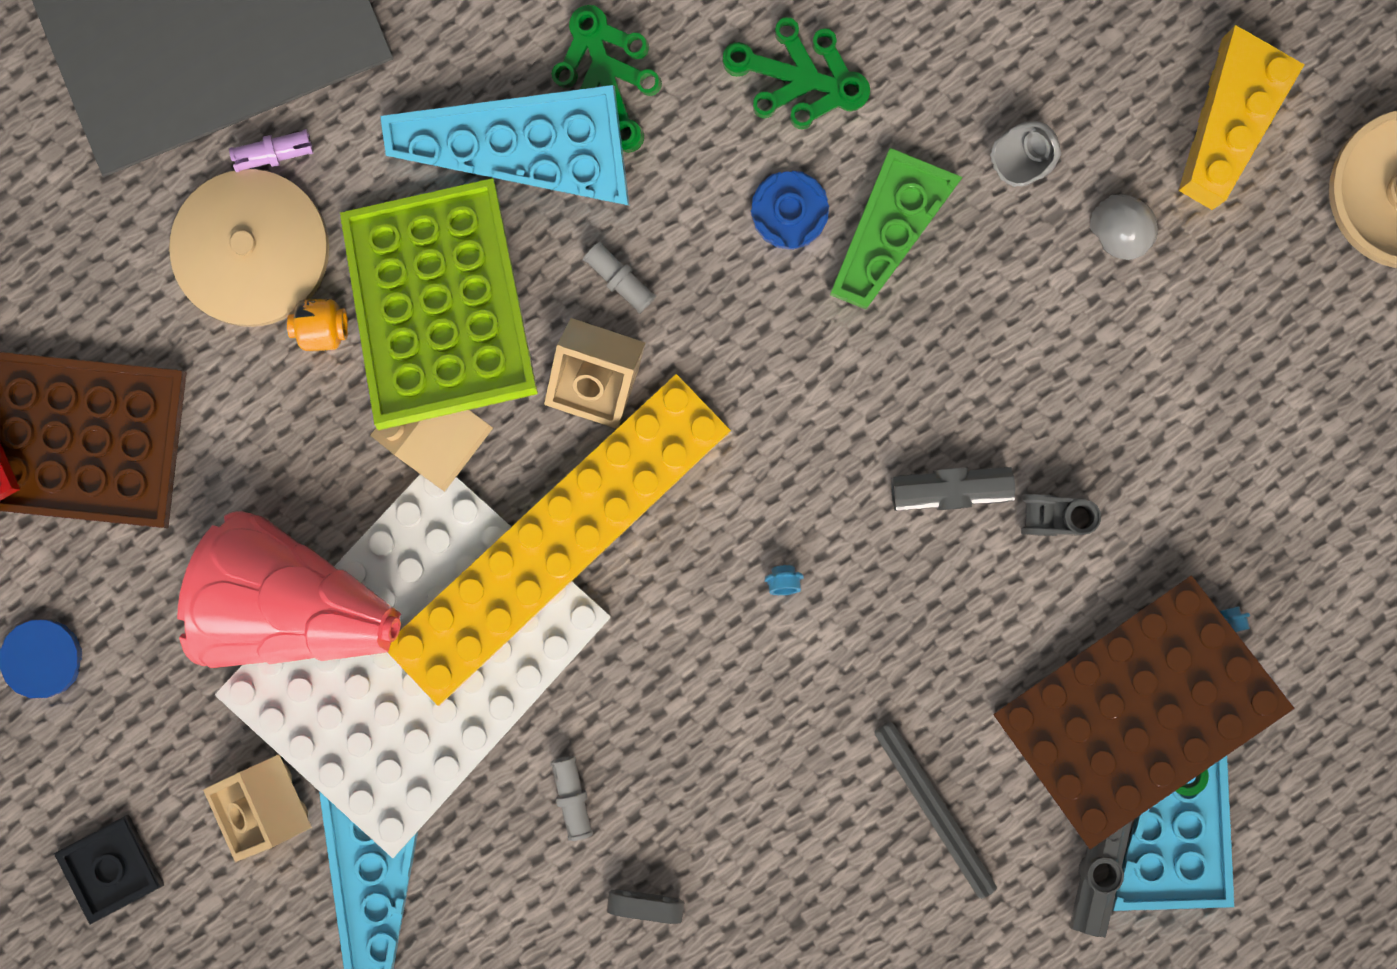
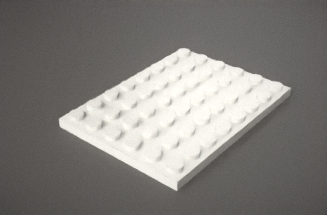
(362, 721)

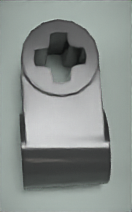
(1055, 515)

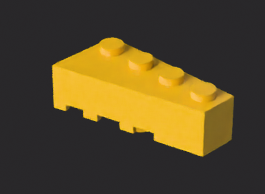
(1239, 107)

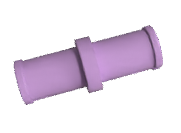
(271, 150)

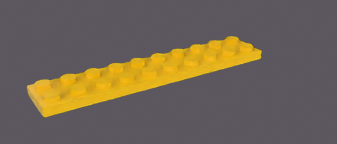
(556, 540)

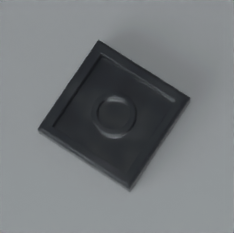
(109, 869)

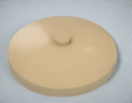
(1366, 190)
(249, 247)

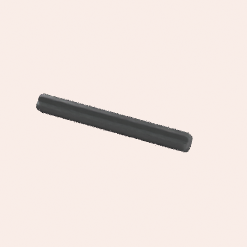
(935, 810)

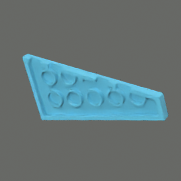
(541, 141)
(1181, 851)
(366, 890)

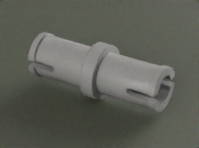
(619, 277)
(571, 798)

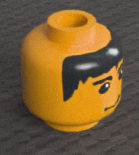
(318, 325)

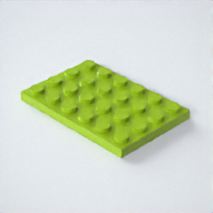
(437, 304)

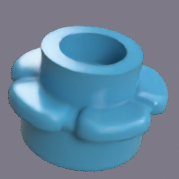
(784, 580)
(1236, 619)

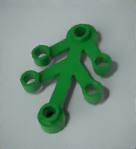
(605, 68)
(802, 77)

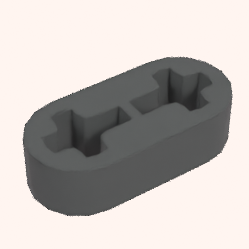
(645, 906)

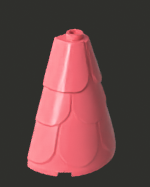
(273, 601)

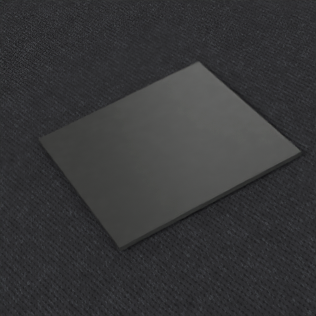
(183, 69)

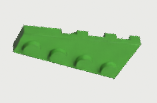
(895, 216)

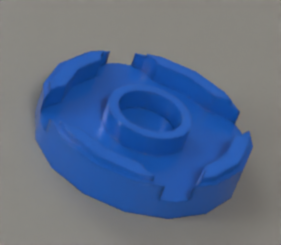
(780, 217)
(40, 658)

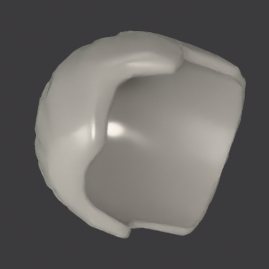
(1026, 153)
(1124, 226)

